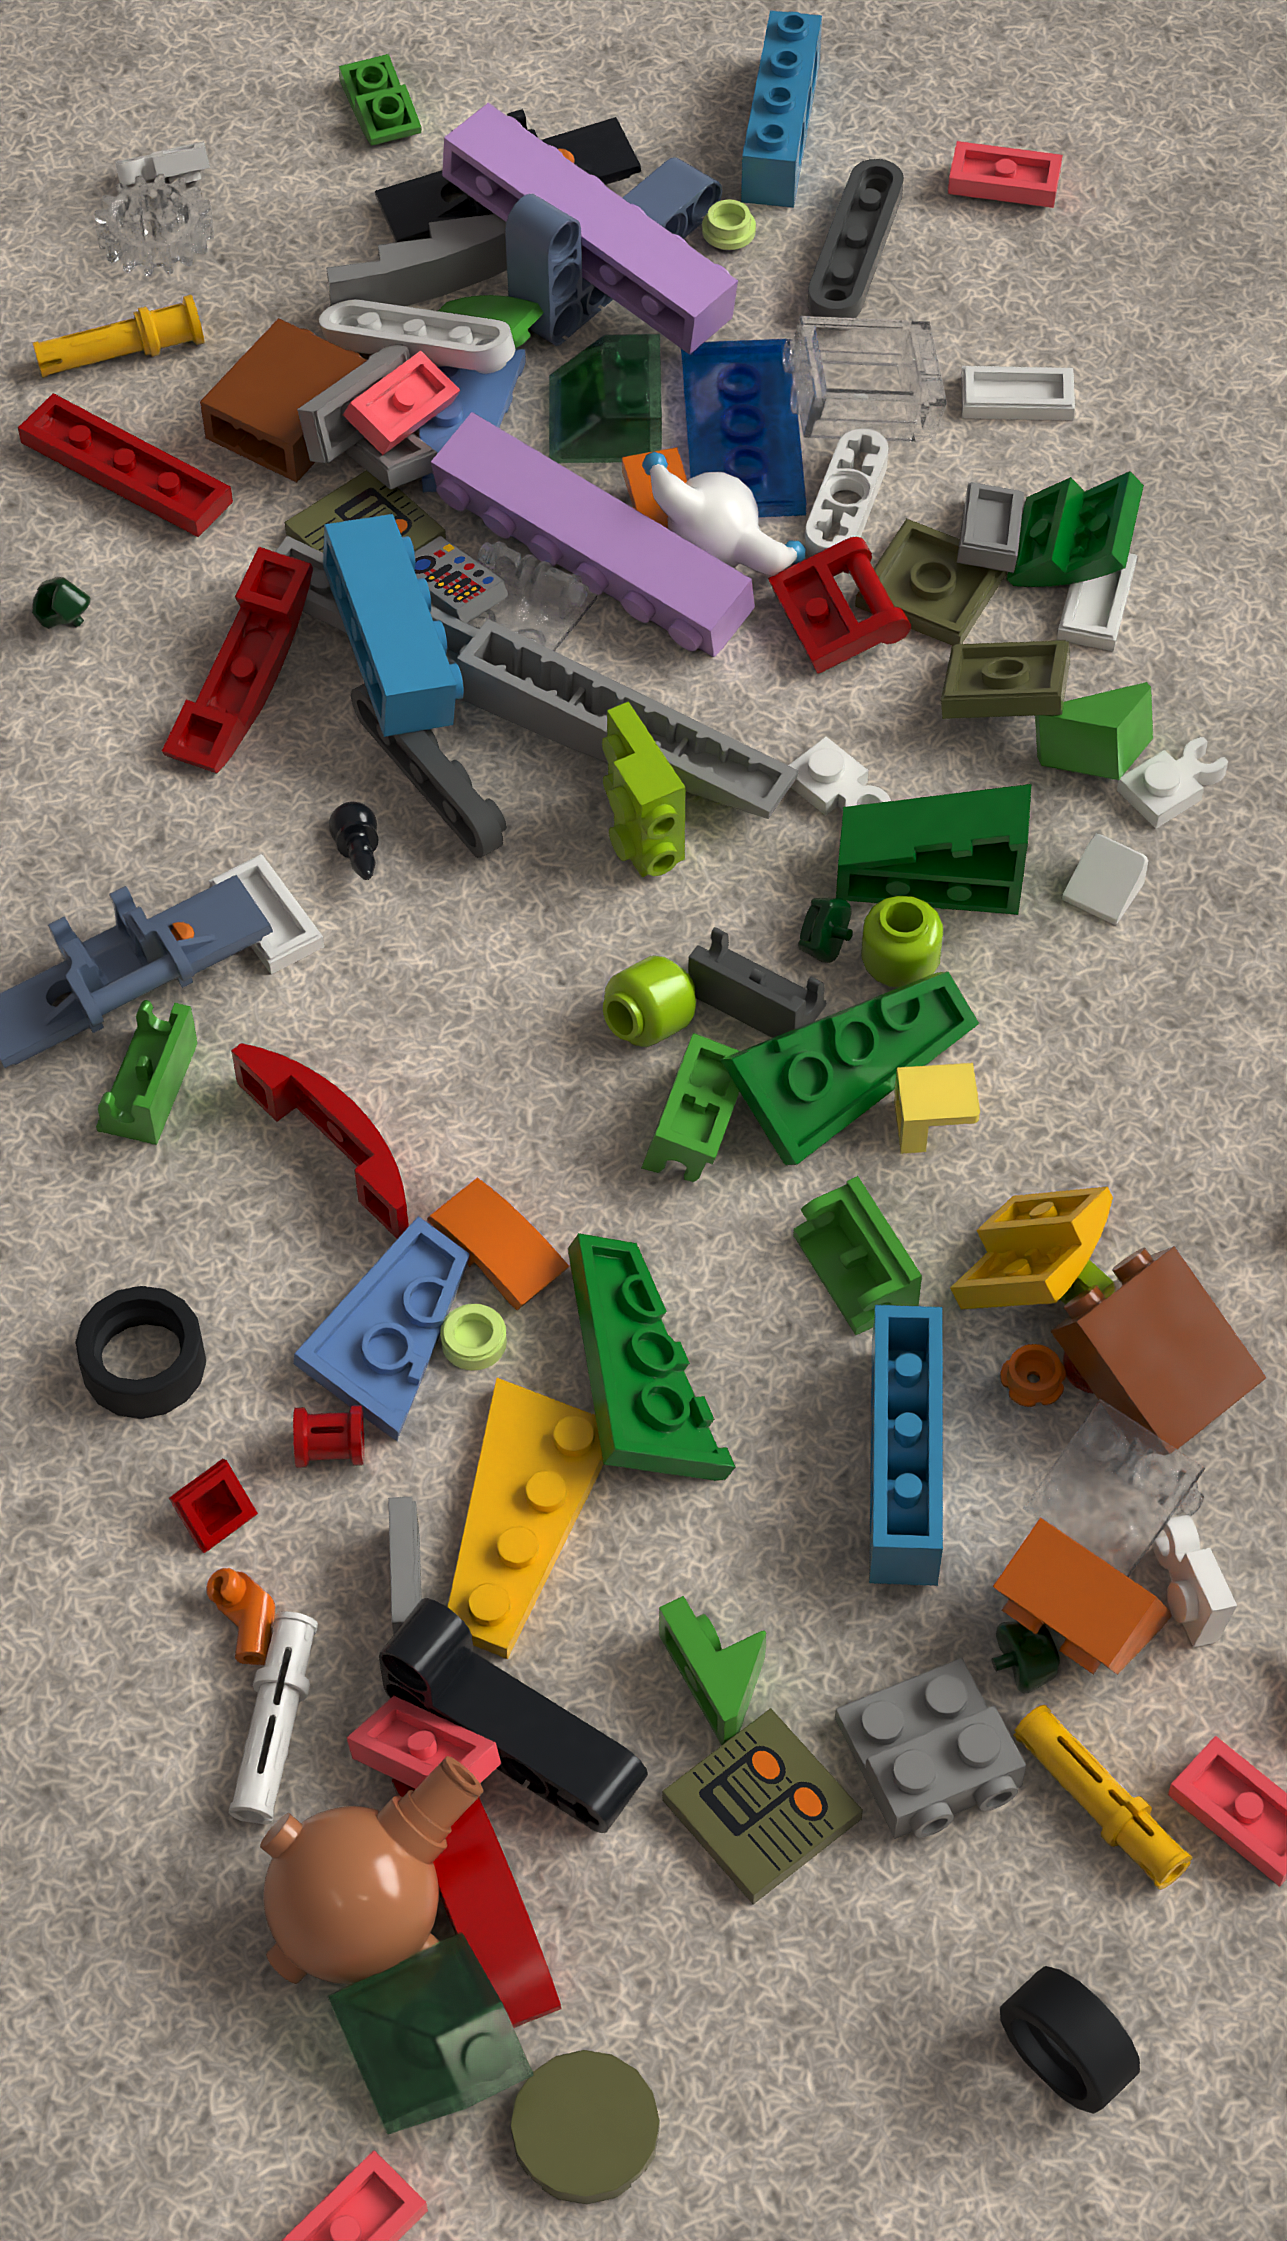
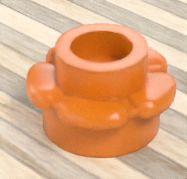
(1038, 1361)

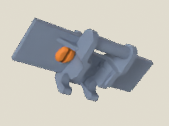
(125, 964)

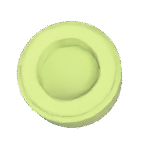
(473, 1337)

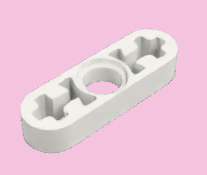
(842, 477)

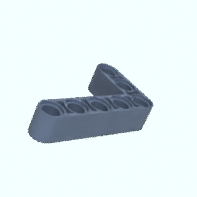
(547, 250)

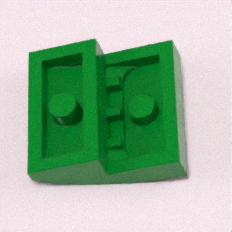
(1076, 532)

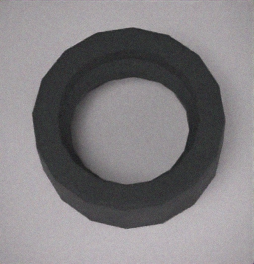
(148, 1395)
(1070, 2039)

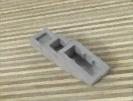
(424, 269)

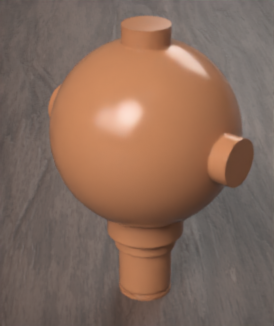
(360, 1883)

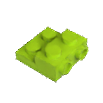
(643, 796)

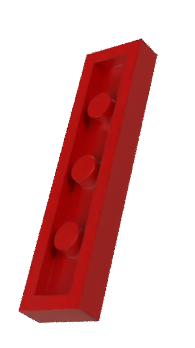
(125, 465)

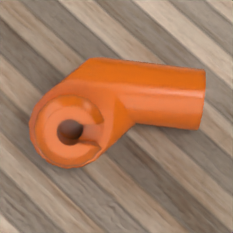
(248, 1609)

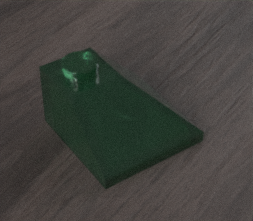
(430, 2035)

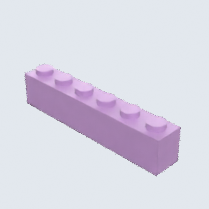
(621, 246)
(592, 536)

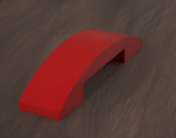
(246, 665)
(285, 1084)
(492, 1916)

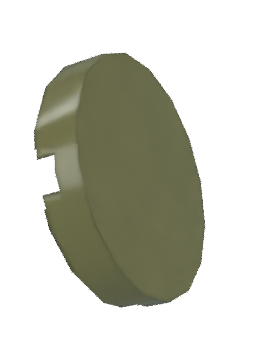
(585, 2126)

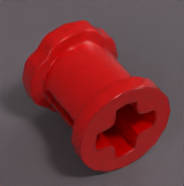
(328, 1436)

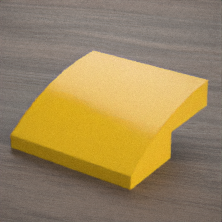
(1034, 1248)

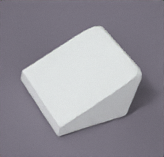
(1106, 879)

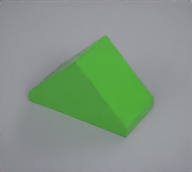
(1097, 732)

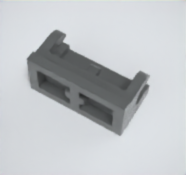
(751, 990)

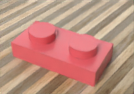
(1005, 174)
(401, 402)
(413, 1742)
(1237, 1806)
(365, 2206)

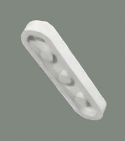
(441, 336)

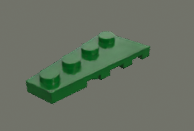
(637, 1370)

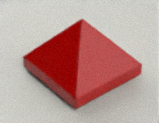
(213, 1505)

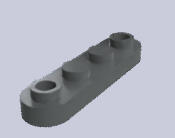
(856, 240)
(441, 782)

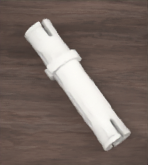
(289, 1643)

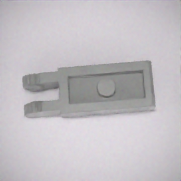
(322, 418)

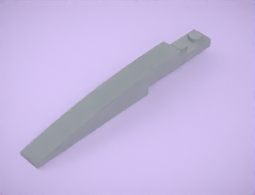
(571, 702)

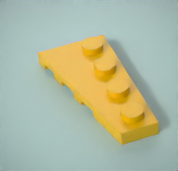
(523, 1504)

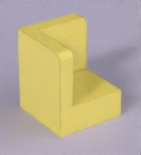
(933, 1098)

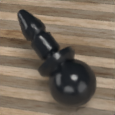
(356, 836)

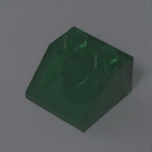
(607, 401)

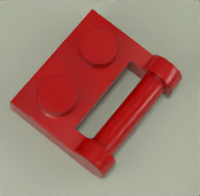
(822, 613)

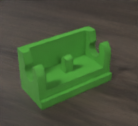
(149, 1075)
(694, 1110)
(857, 1254)

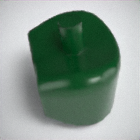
(59, 603)
(825, 928)
(1030, 1655)

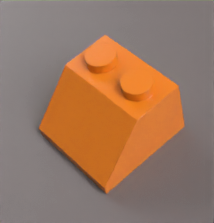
(1080, 1598)

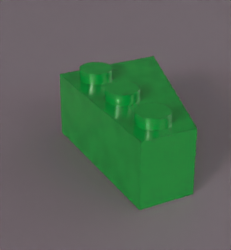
(939, 848)

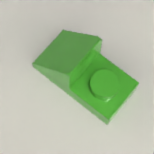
(716, 1676)

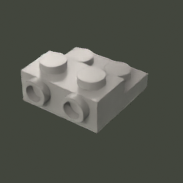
(932, 1750)

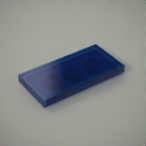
(744, 421)

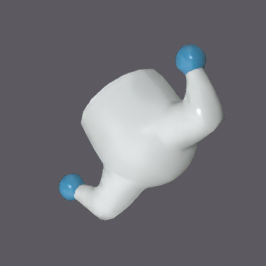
(719, 517)

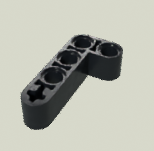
(537, 1740)

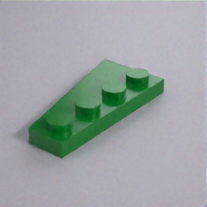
(840, 1066)

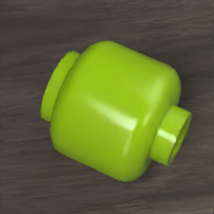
(901, 941)
(649, 1001)

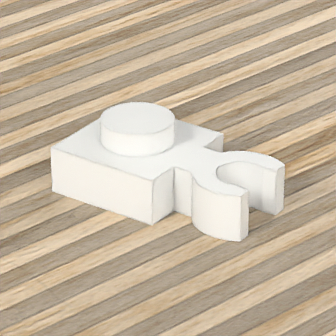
(173, 163)
(833, 779)
(1169, 786)
(1197, 1588)

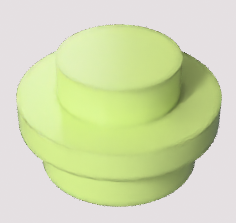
(728, 225)

